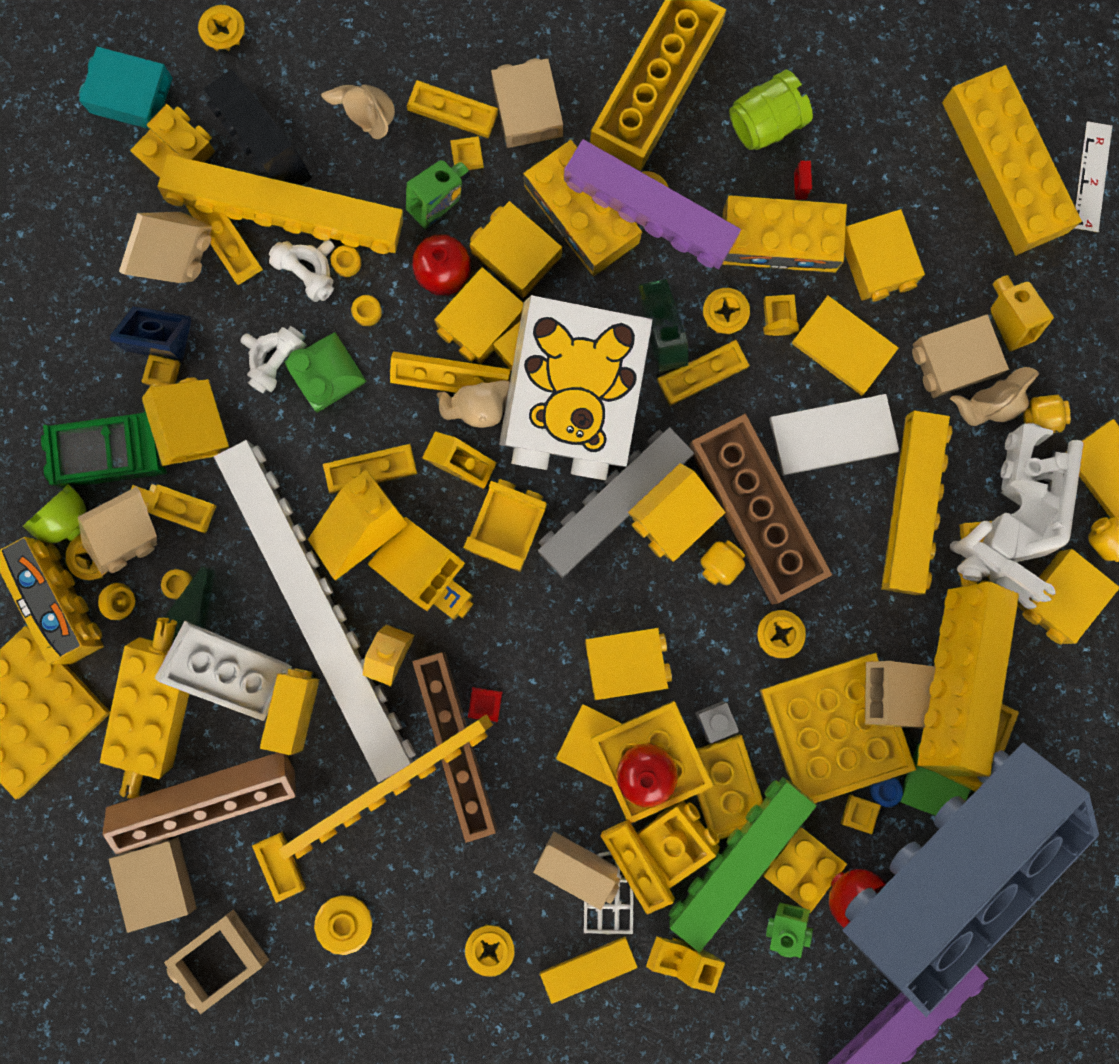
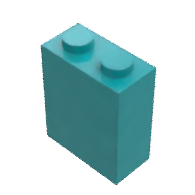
(124, 87)

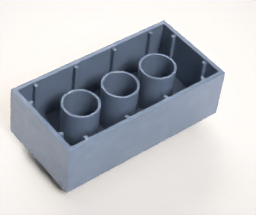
(972, 876)

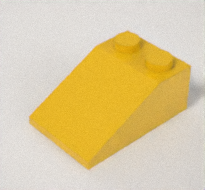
(355, 525)

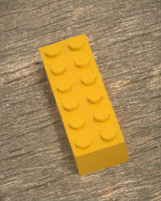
(656, 79)
(1011, 160)
(968, 680)

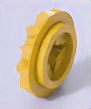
(223, 16)
(735, 301)
(78, 565)
(794, 638)
(489, 965)

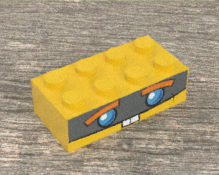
(590, 230)
(786, 233)
(49, 601)

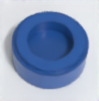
(887, 793)

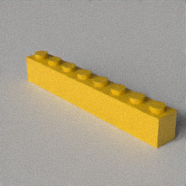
(280, 204)

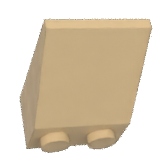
(166, 247)
(118, 531)

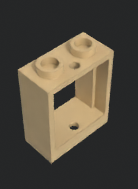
(243, 945)

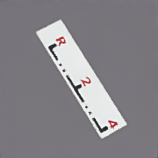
(1093, 175)

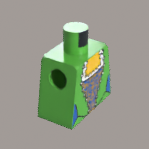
(435, 191)

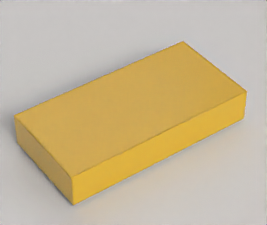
(280, 874)

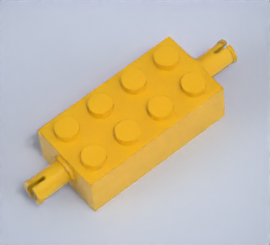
(144, 713)

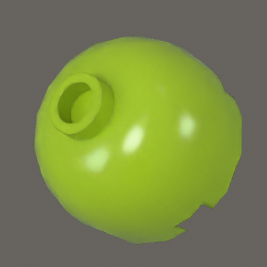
(58, 518)

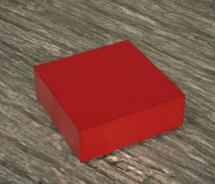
(802, 180)
(485, 702)

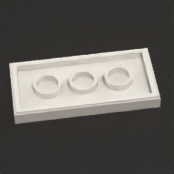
(834, 434)
(221, 671)

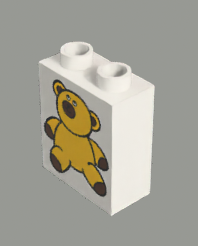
(574, 386)

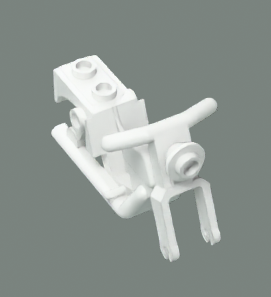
(1036, 528)

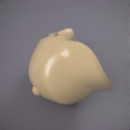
(364, 106)
(999, 403)
(476, 404)

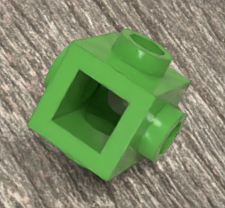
(789, 930)

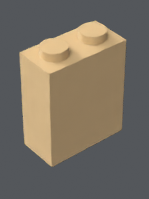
(527, 102)
(959, 356)
(897, 693)
(578, 871)
(152, 884)

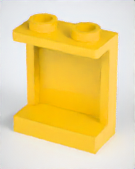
(506, 525)

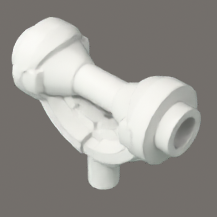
(287, 257)
(263, 374)

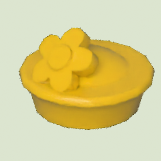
(116, 601)

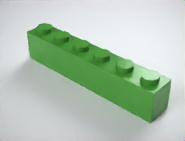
(741, 863)

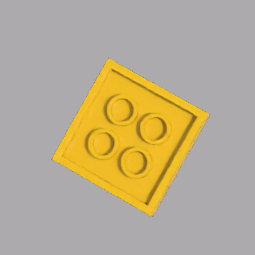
(666, 730)

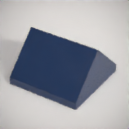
(153, 333)

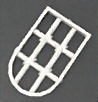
(615, 907)

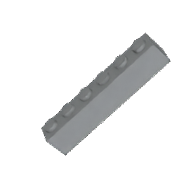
(610, 507)

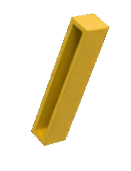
(916, 503)

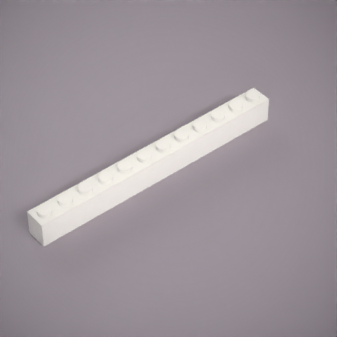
(314, 609)

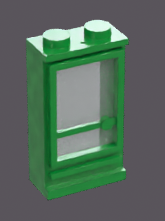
(100, 451)

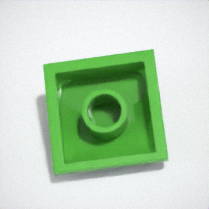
(324, 372)

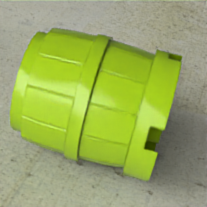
(770, 111)

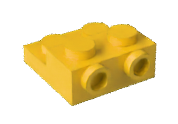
(174, 136)
(679, 842)
(804, 869)

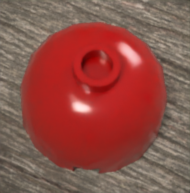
(441, 264)
(647, 775)
(846, 887)

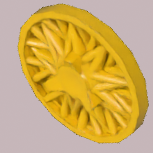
(343, 924)

